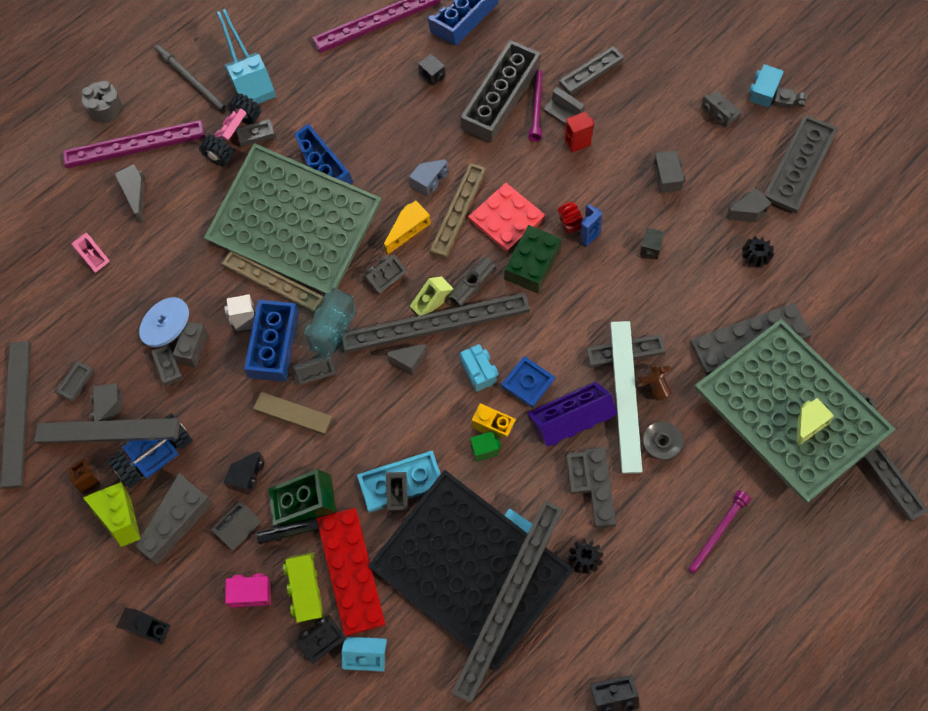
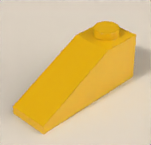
(408, 224)

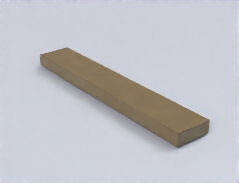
(458, 211)
(273, 282)

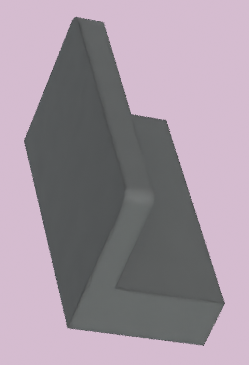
(563, 106)
(236, 525)

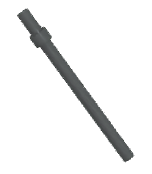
(168, 57)

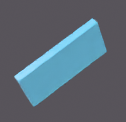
(421, 474)

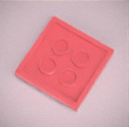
(506, 217)

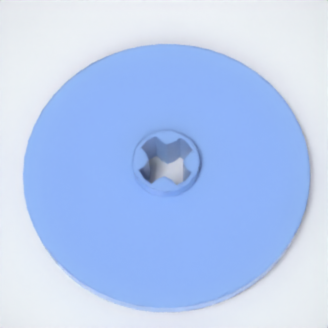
(164, 322)

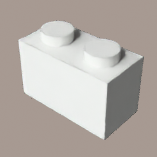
(240, 312)

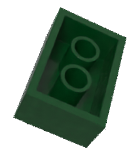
(532, 259)

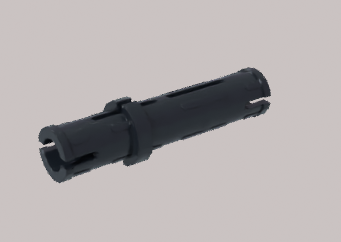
(279, 533)

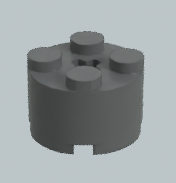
(101, 101)

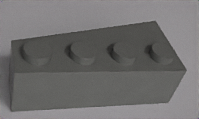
(173, 519)

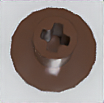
(656, 382)

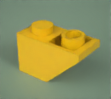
(490, 420)

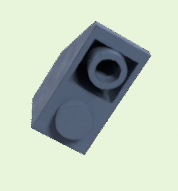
(428, 175)

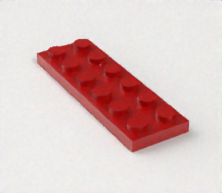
(350, 572)

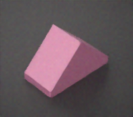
(90, 252)

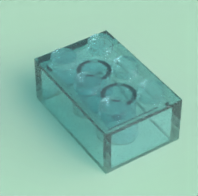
(330, 321)

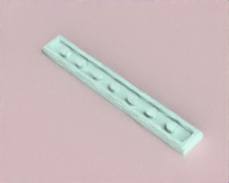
(626, 398)

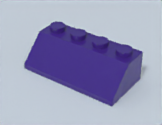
(572, 413)

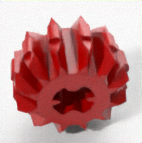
(570, 217)

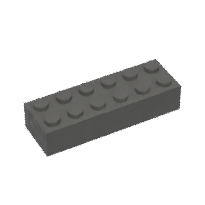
(500, 91)

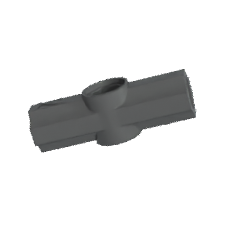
(466, 290)

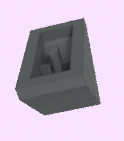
(408, 358)
(397, 490)

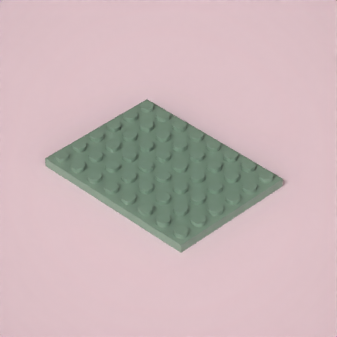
(293, 219)
(761, 400)

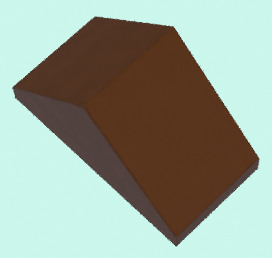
(83, 476)

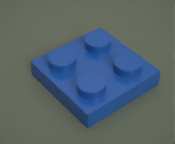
(528, 382)

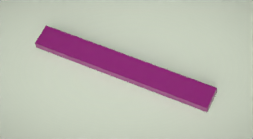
(370, 23)
(133, 144)

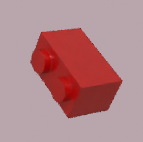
(578, 131)

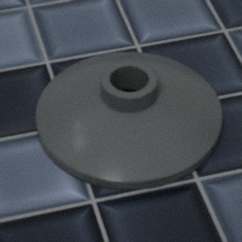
(666, 432)

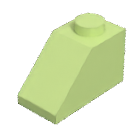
(431, 296)
(812, 419)

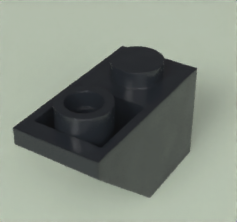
(244, 472)
(143, 625)

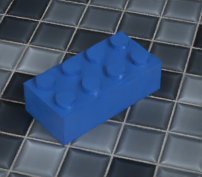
(271, 340)

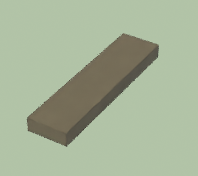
(293, 413)

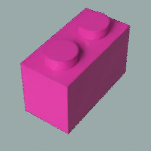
(248, 591)

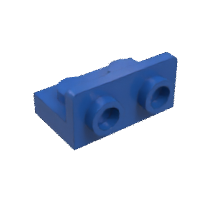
(591, 225)

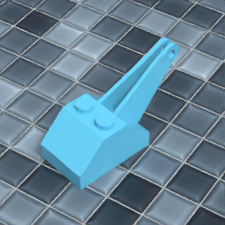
(247, 73)

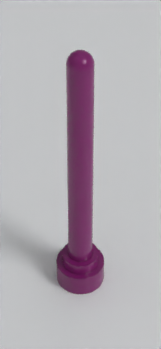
(535, 131)
(740, 500)

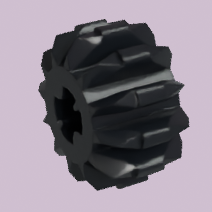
(758, 251)
(585, 549)

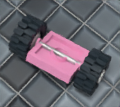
(240, 109)

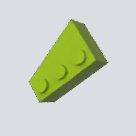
(115, 512)
(303, 587)

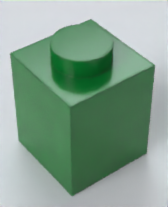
(485, 446)

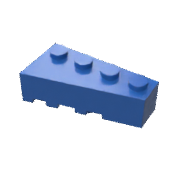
(459, 18)
(320, 156)

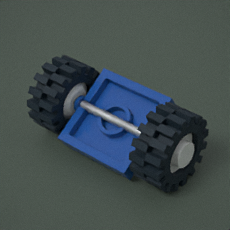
(147, 456)

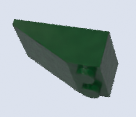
(302, 498)

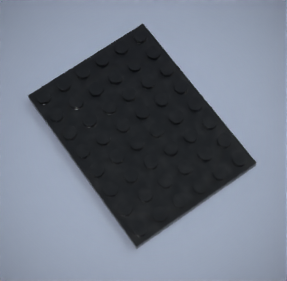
(455, 560)

